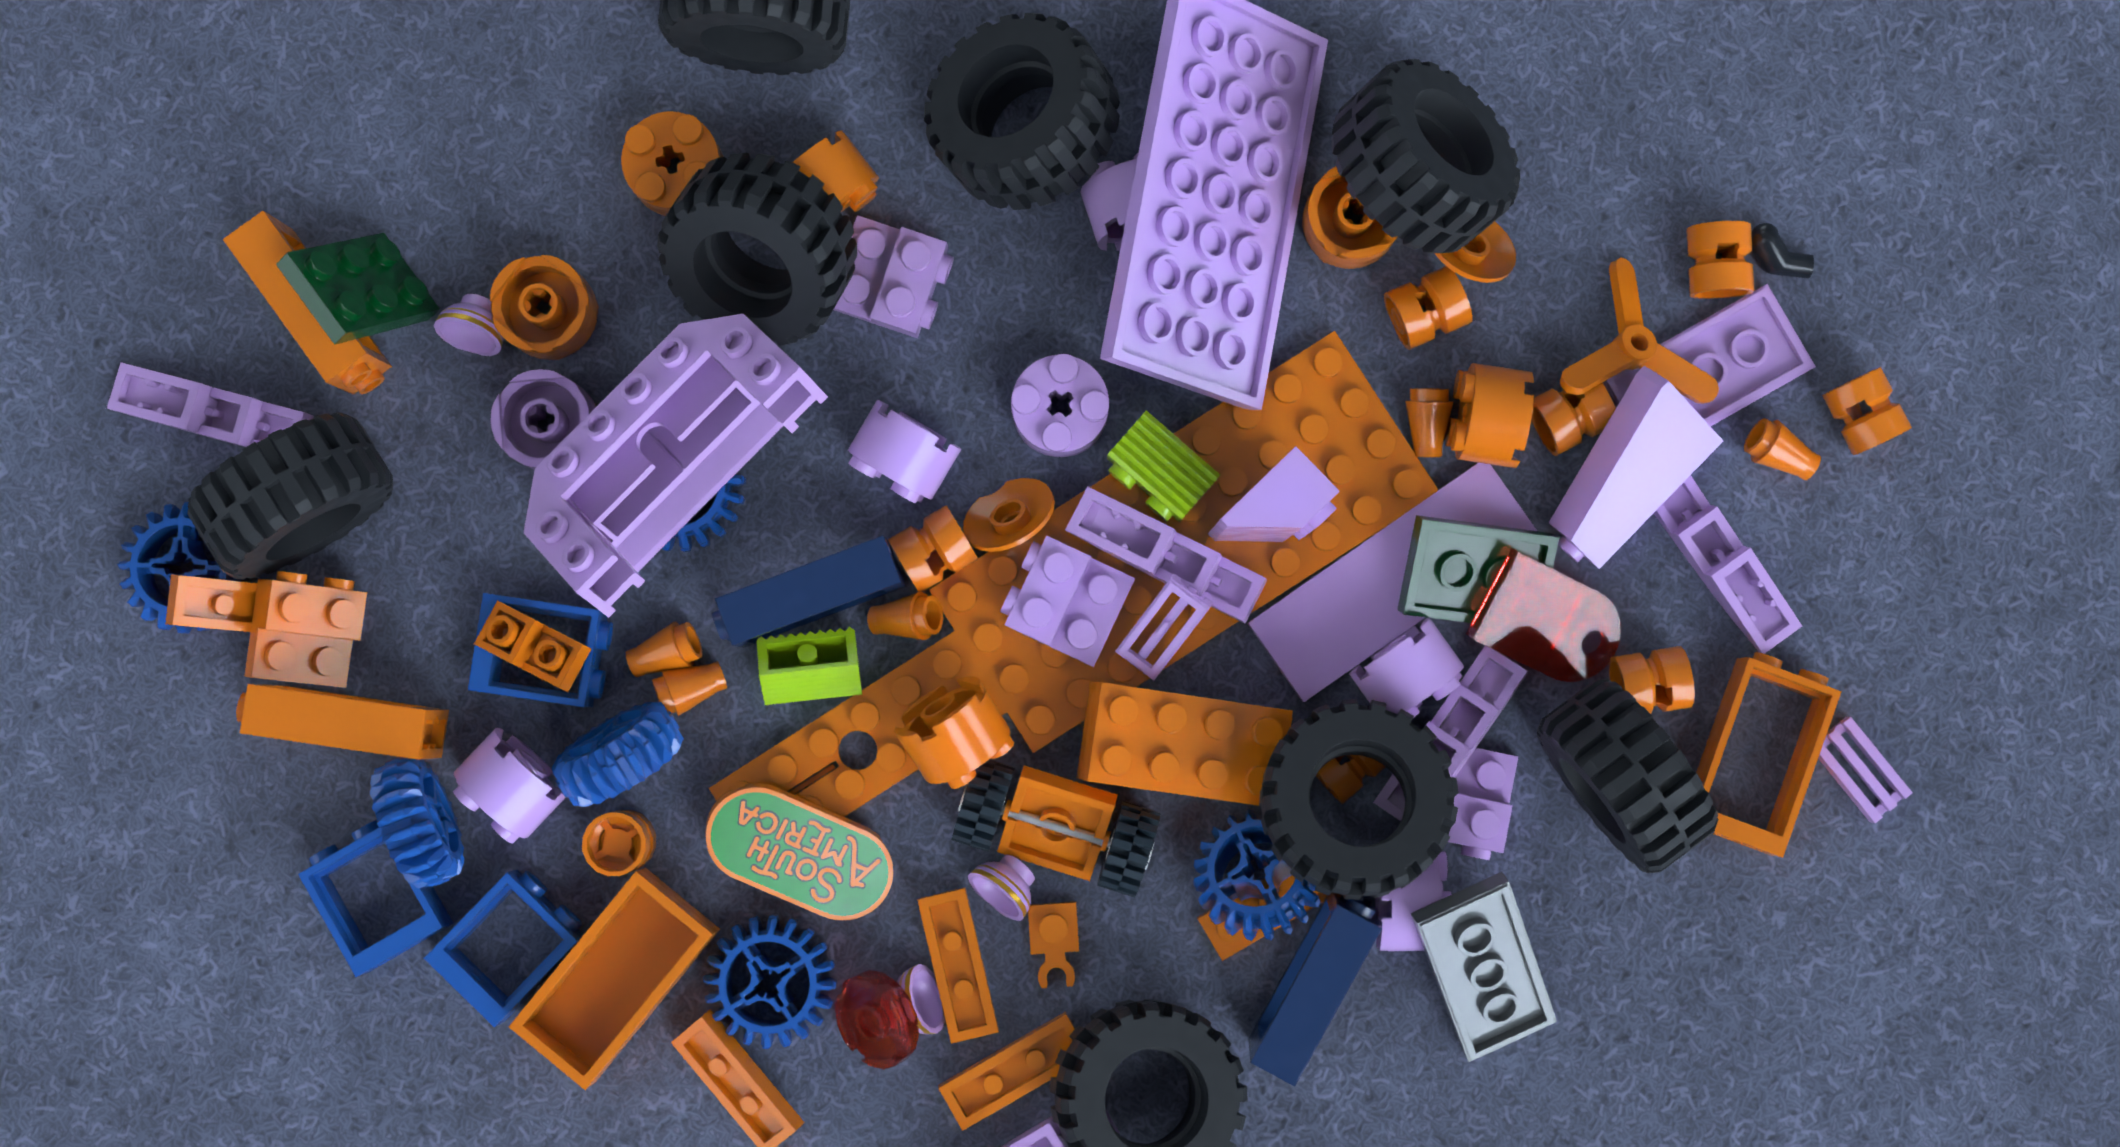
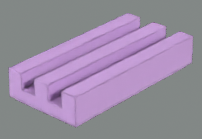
(1187, 596)
(1887, 801)

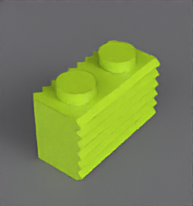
(1161, 468)
(809, 666)

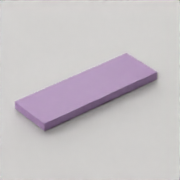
(1354, 602)

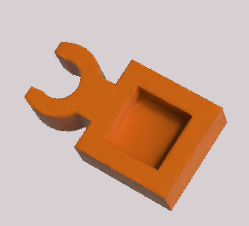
(1052, 933)

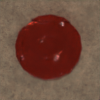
(877, 1019)

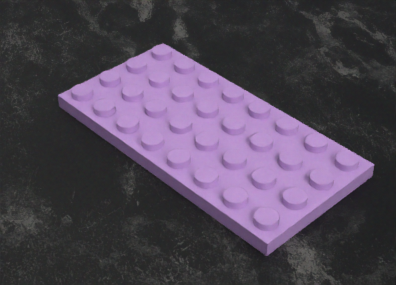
(1215, 199)

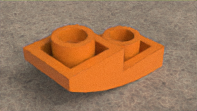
(532, 646)

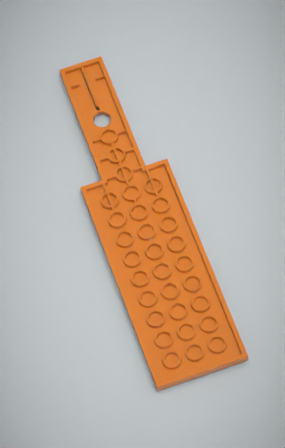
(1308, 403)

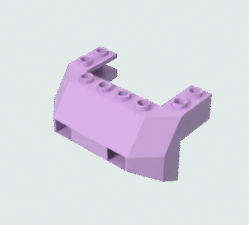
(660, 451)

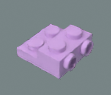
(895, 277)
(1067, 600)
(1483, 803)

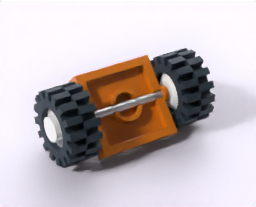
(1058, 825)

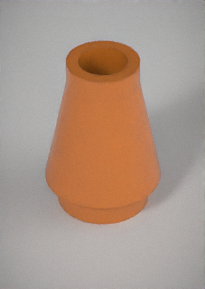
(1428, 419)
(1780, 449)
(909, 617)
(668, 649)
(687, 687)

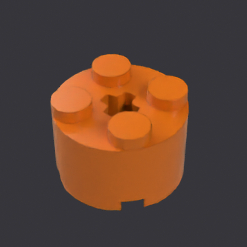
(652, 146)
(841, 171)
(1336, 238)
(549, 279)
(1491, 415)
(954, 732)

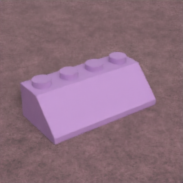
(1282, 504)

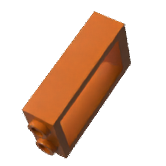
(347, 365)
(342, 721)
(1802, 763)

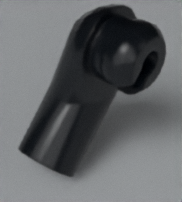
(1774, 256)

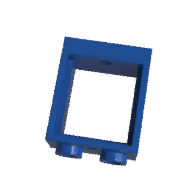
(487, 667)
(340, 922)
(470, 980)

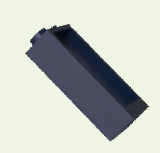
(808, 593)
(1313, 986)

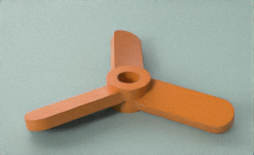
(1635, 348)

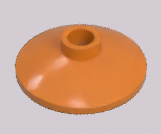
(1485, 258)
(1009, 515)

